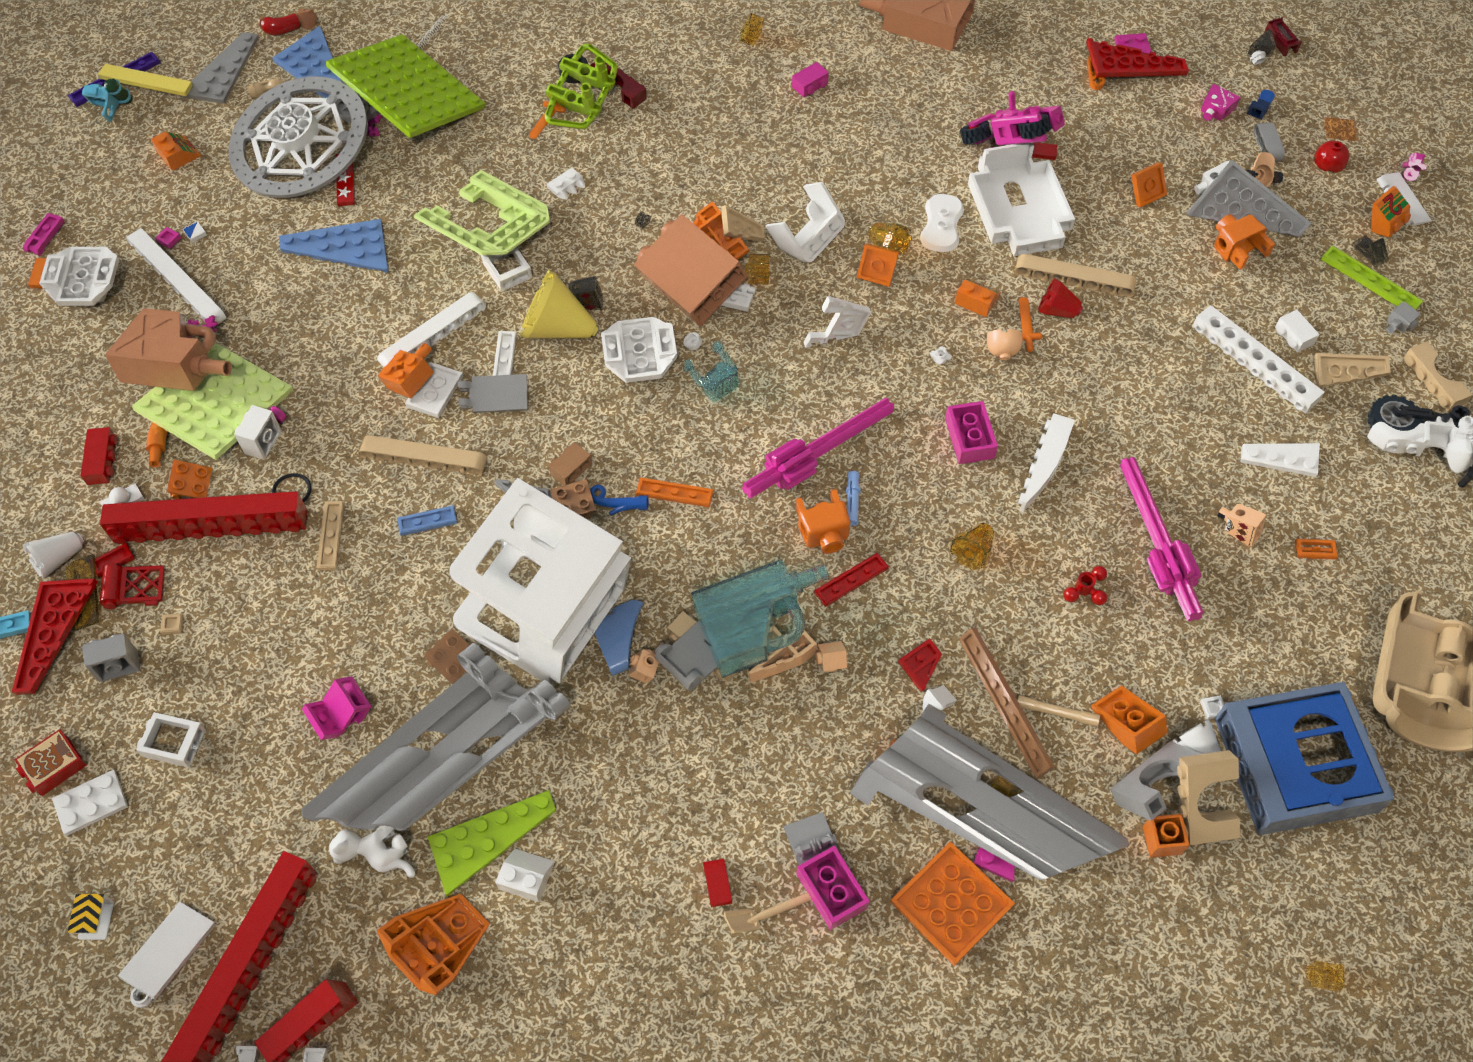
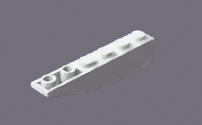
(1047, 458)

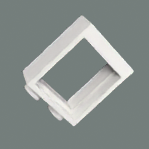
(506, 280)
(188, 747)

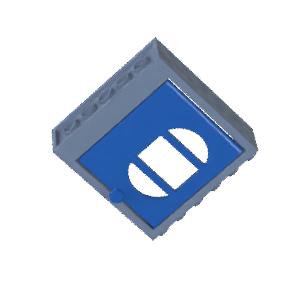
(1273, 768)

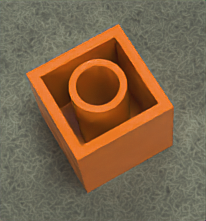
(1166, 836)

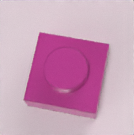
(168, 238)

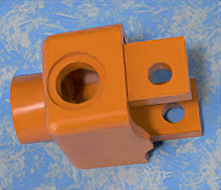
(1241, 236)
(824, 523)

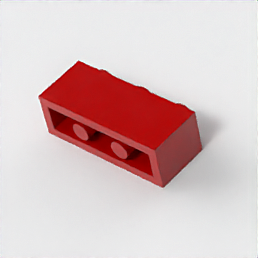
(98, 456)

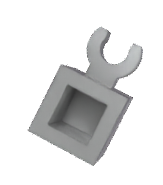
(1403, 318)

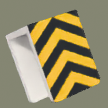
(91, 916)

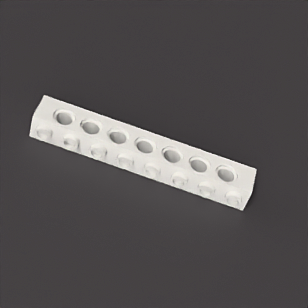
(1258, 359)

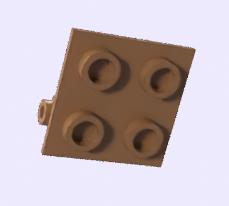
(576, 498)
(444, 655)

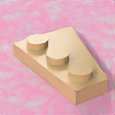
(739, 225)

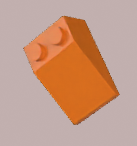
(1131, 719)

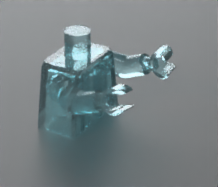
(718, 381)

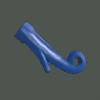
(620, 504)

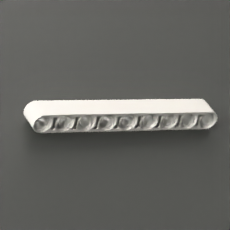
(174, 275)

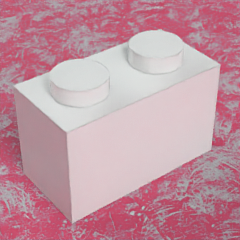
(1296, 331)

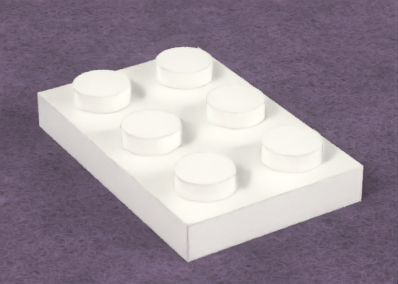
(436, 391)
(89, 802)

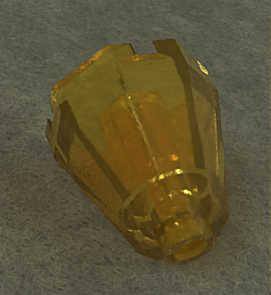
(891, 236)
(973, 546)

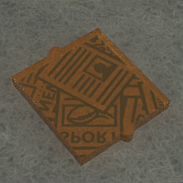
(1339, 128)

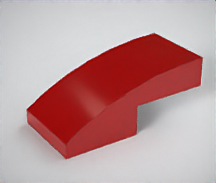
(717, 883)

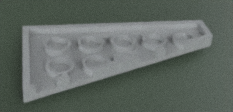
(219, 77)

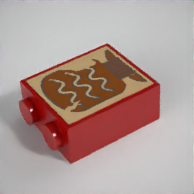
(49, 763)

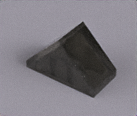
(1263, 43)

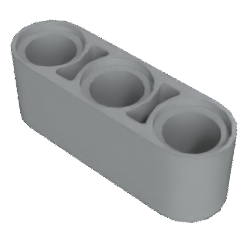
(1269, 140)

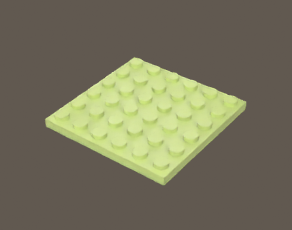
(217, 405)

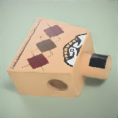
(1243, 523)

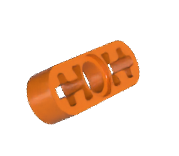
(1092, 76)

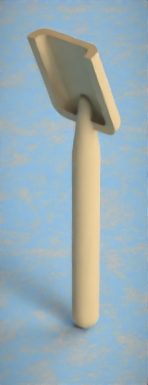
(741, 921)

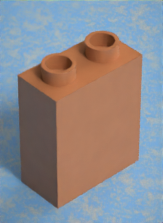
(690, 269)

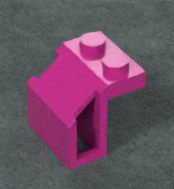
(338, 709)

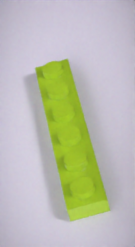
(1369, 278)

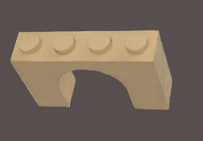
(1196, 774)

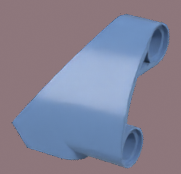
(616, 634)

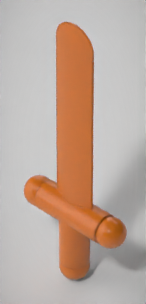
(542, 122)
(1027, 330)

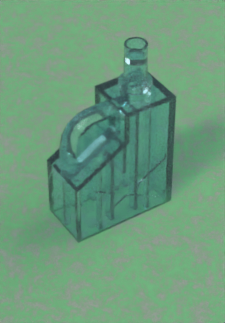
(742, 612)

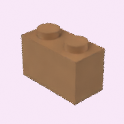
(570, 464)

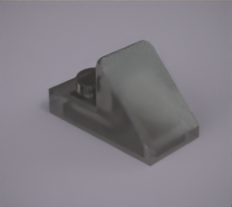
(1374, 252)

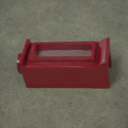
(1283, 36)

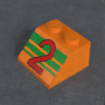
(174, 149)
(1390, 213)
(976, 297)

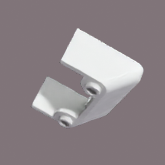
(822, 228)

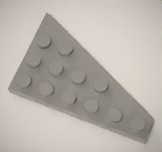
(1242, 195)

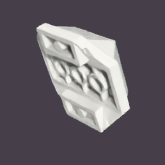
(79, 275)
(639, 349)

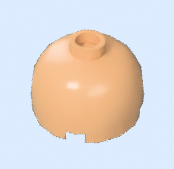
(1004, 344)

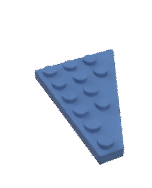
(307, 58)
(352, 244)

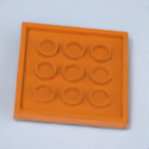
(952, 903)

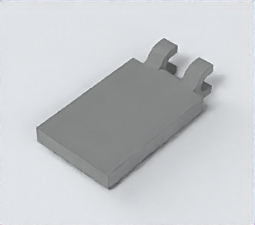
(495, 393)

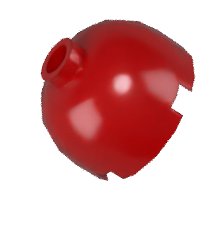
(1332, 156)

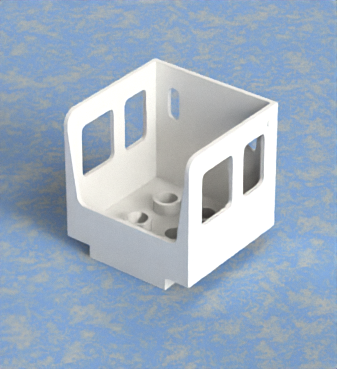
(563, 600)

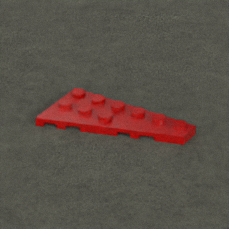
(1132, 62)
(51, 621)

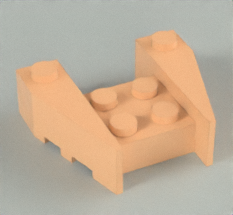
(785, 658)

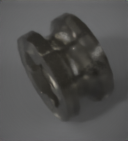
(642, 220)

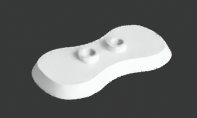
(941, 228)

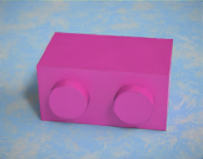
(810, 79)

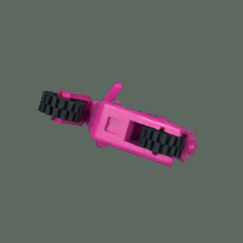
(1014, 125)

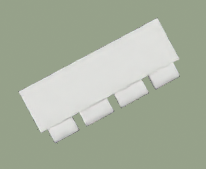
(1417, 212)

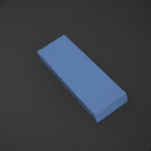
(427, 520)

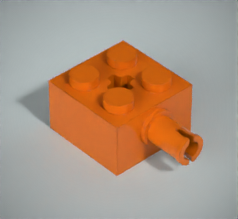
(407, 371)

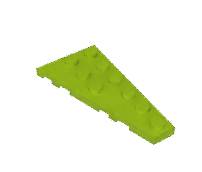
(478, 842)

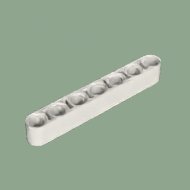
(436, 327)

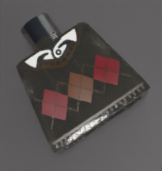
(588, 293)

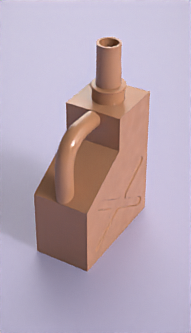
(926, 21)
(162, 352)

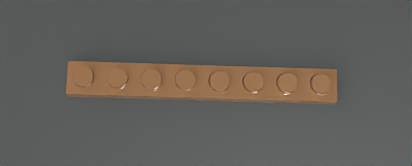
(1006, 703)

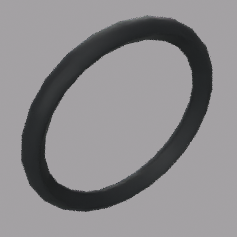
(294, 475)

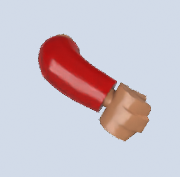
(288, 23)

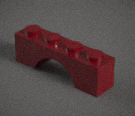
(631, 91)

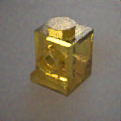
(1335, 977)

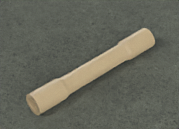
(1080, 716)

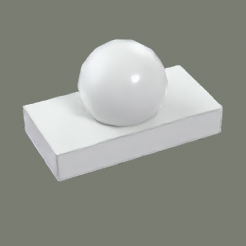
(124, 495)

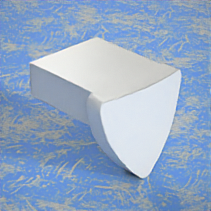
(939, 698)

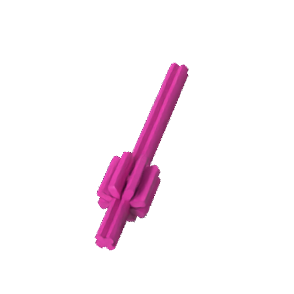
(796, 462)
(1170, 561)

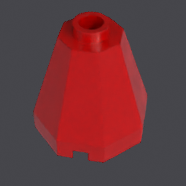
(1060, 301)

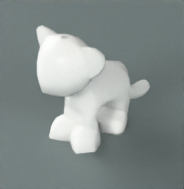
(372, 847)

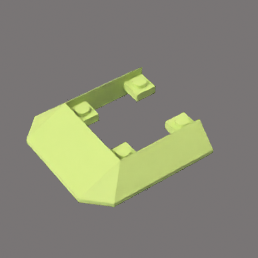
(522, 212)

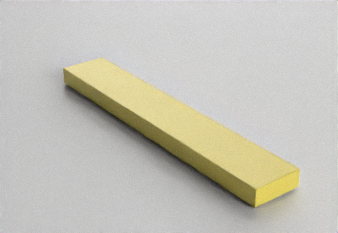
(146, 80)

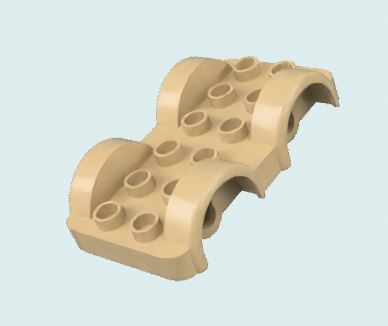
(1426, 678)

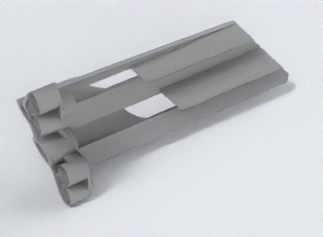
(403, 783)
(1028, 830)

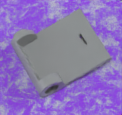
(688, 658)

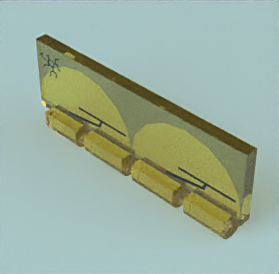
(85, 569)

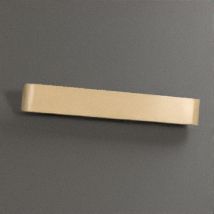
(1075, 274)
(423, 454)

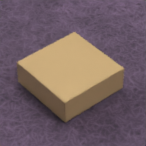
(172, 624)

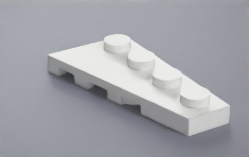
(1285, 457)

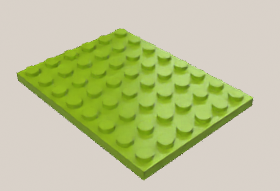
(405, 85)

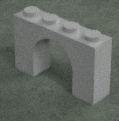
(1134, 790)

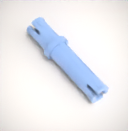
(853, 491)

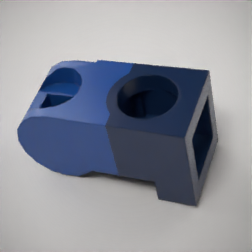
(1260, 108)

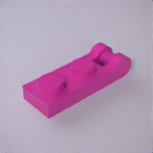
(43, 234)

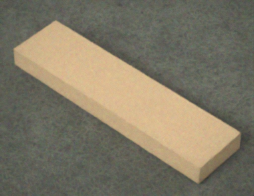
(330, 535)

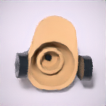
(1264, 170)

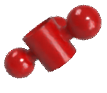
(1098, 597)

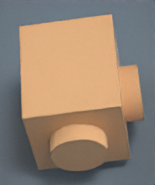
(831, 656)
(643, 665)

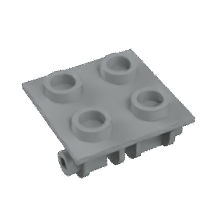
(810, 837)

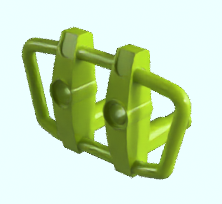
(584, 102)

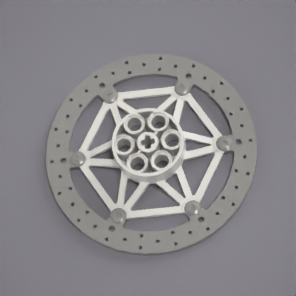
(293, 129)

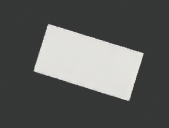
(166, 950)

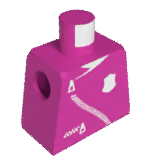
(1219, 103)

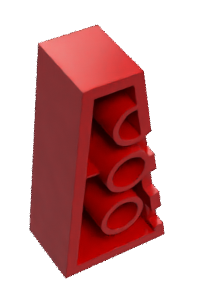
(306, 1020)

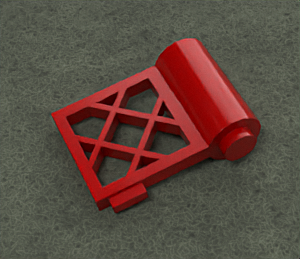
(115, 585)

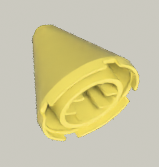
(557, 313)

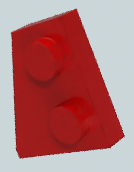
(921, 663)

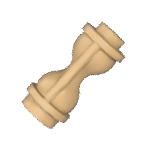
(257, 89)

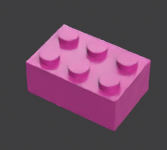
(971, 432)
(832, 887)

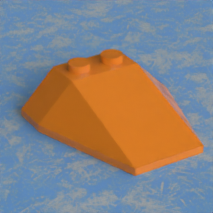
(433, 941)

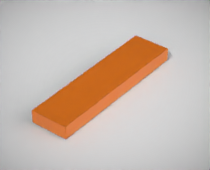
(675, 492)

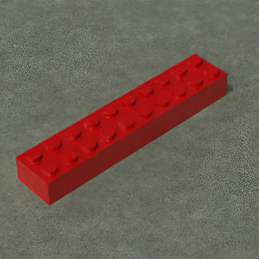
(204, 517)
(243, 961)

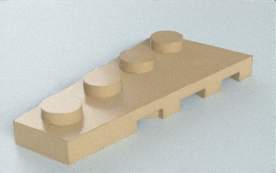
(1346, 368)

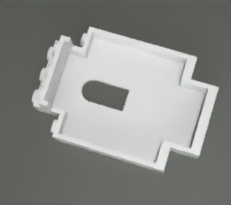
(1026, 227)

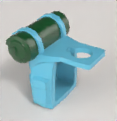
(107, 96)

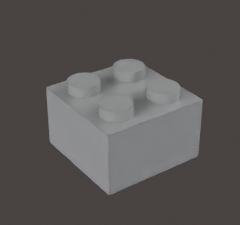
(111, 657)

